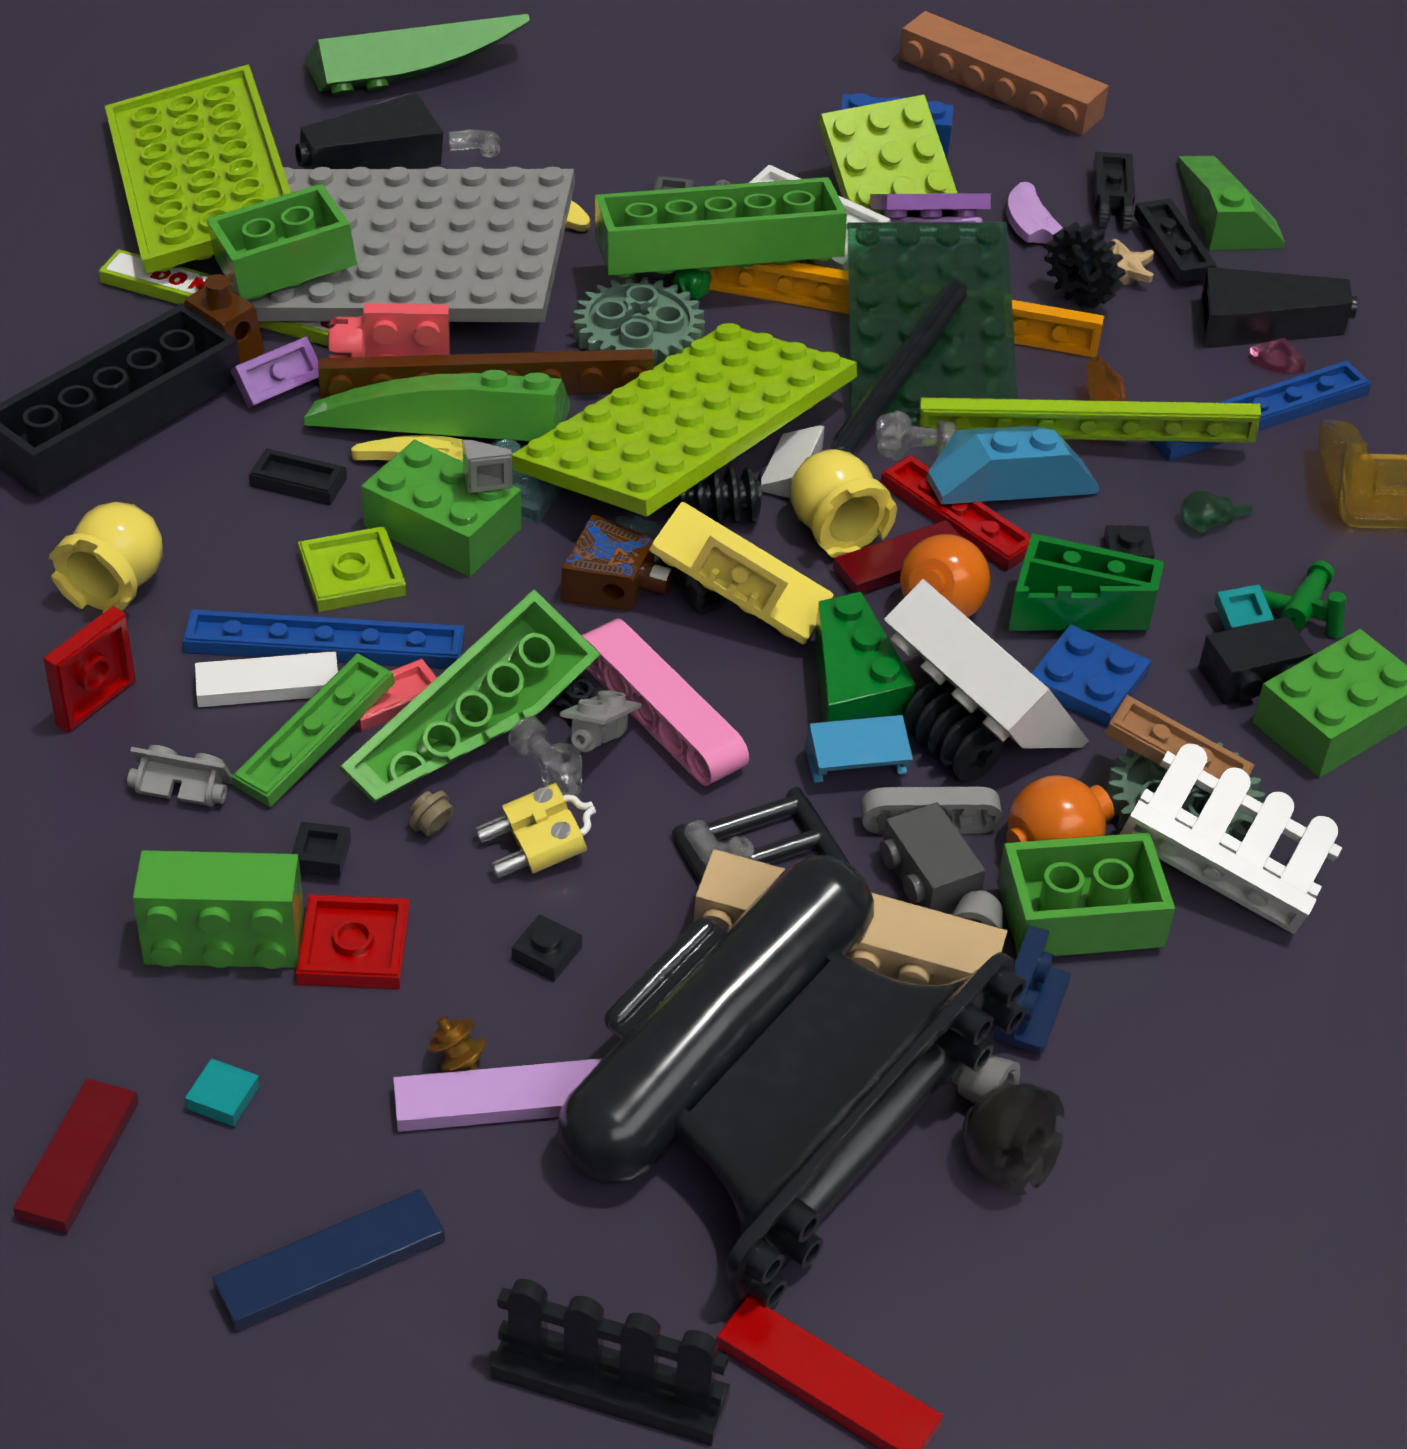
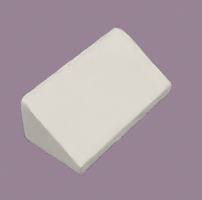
(788, 456)

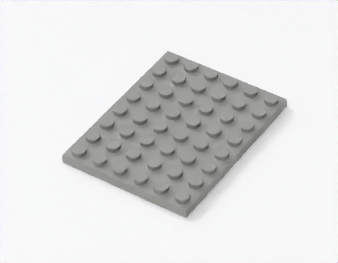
(437, 237)

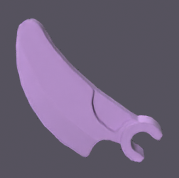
(1029, 216)

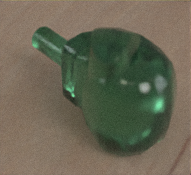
(1205, 509)

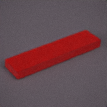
(974, 521)
(827, 1379)

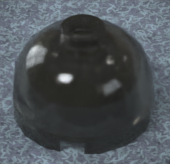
(1014, 1135)

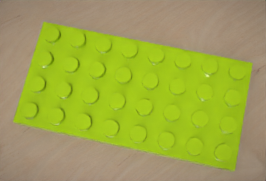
(192, 158)
(684, 418)

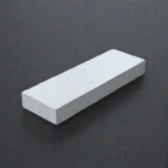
(263, 678)

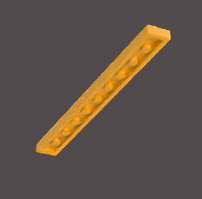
(828, 290)

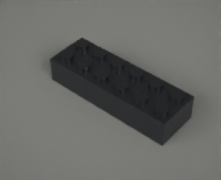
(113, 397)

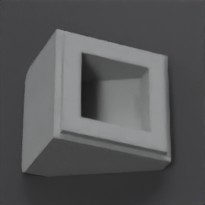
(486, 466)

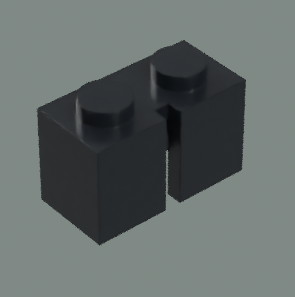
(1248, 656)

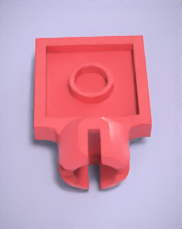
(391, 331)

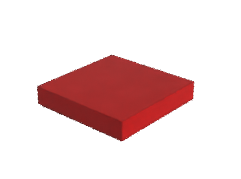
(89, 669)
(353, 941)

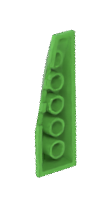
(401, 54)
(450, 405)
(482, 695)

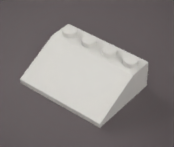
(981, 672)

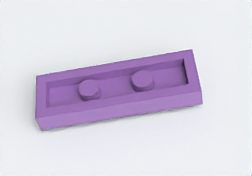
(930, 204)

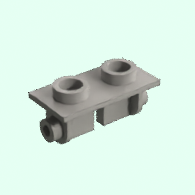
(599, 719)
(162, 767)

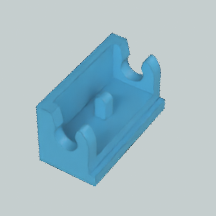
(857, 745)

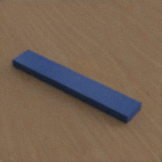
(1288, 401)
(292, 635)

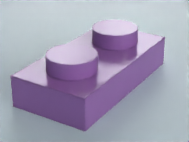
(276, 372)

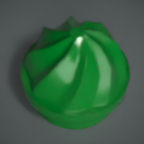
(693, 281)

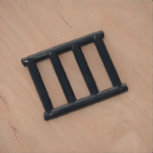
(796, 803)

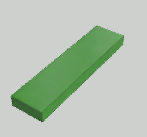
(313, 730)

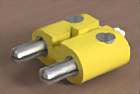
(541, 829)

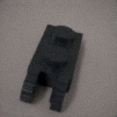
(1114, 187)

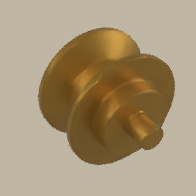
(457, 1044)

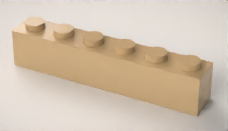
(900, 942)

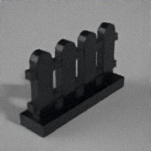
(608, 1380)

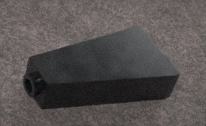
(374, 137)
(1269, 306)

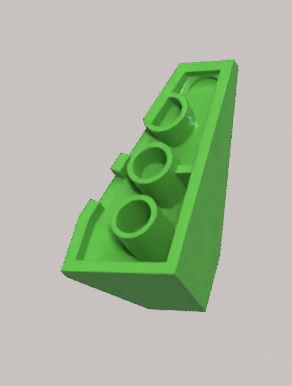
(1226, 209)

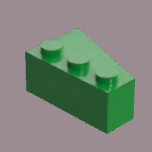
(1083, 588)
(858, 663)

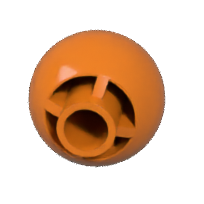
(952, 568)
(1058, 810)

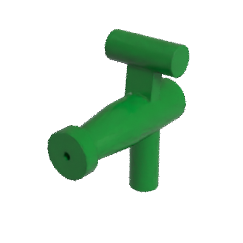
(1307, 603)

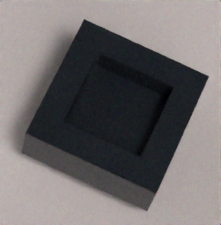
(1129, 539)
(322, 848)
(546, 947)

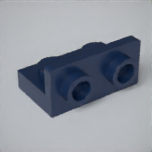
(1041, 996)

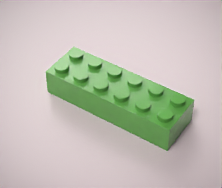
(720, 226)

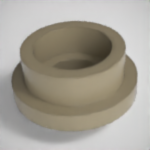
(430, 812)

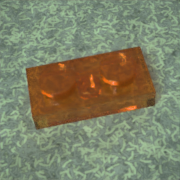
(1104, 381)

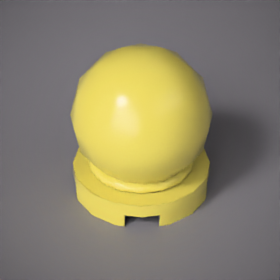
(841, 502)
(107, 556)

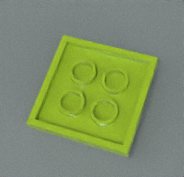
(886, 150)

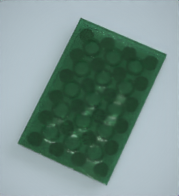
(893, 282)

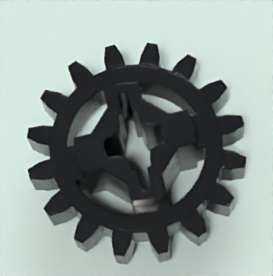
(1084, 265)

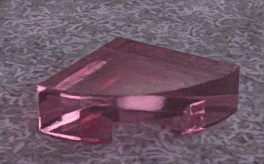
(1277, 357)

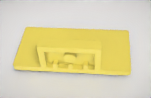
(740, 572)

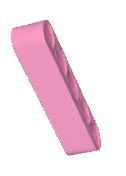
(670, 706)

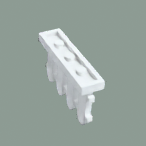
(1221, 861)

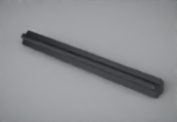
(900, 367)

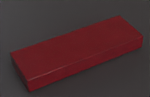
(882, 562)
(76, 1156)

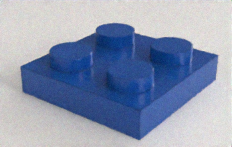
(1091, 674)

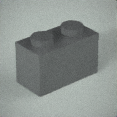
(930, 858)

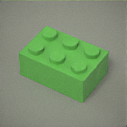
(282, 242)
(429, 509)
(1335, 703)
(1087, 893)
(219, 909)

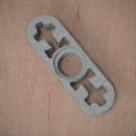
(964, 799)

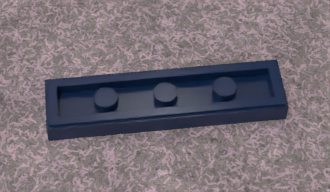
(328, 1259)

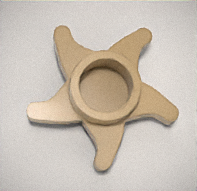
(1133, 264)

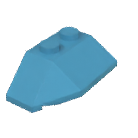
(1008, 466)

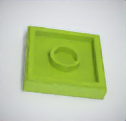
(351, 569)

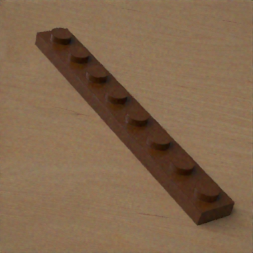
(580, 370)

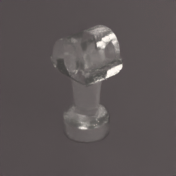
(897, 435)
(559, 762)

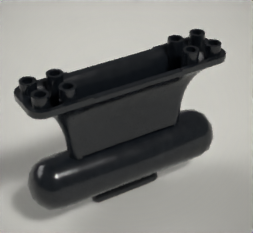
(778, 1062)

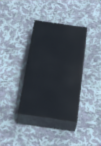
(298, 476)

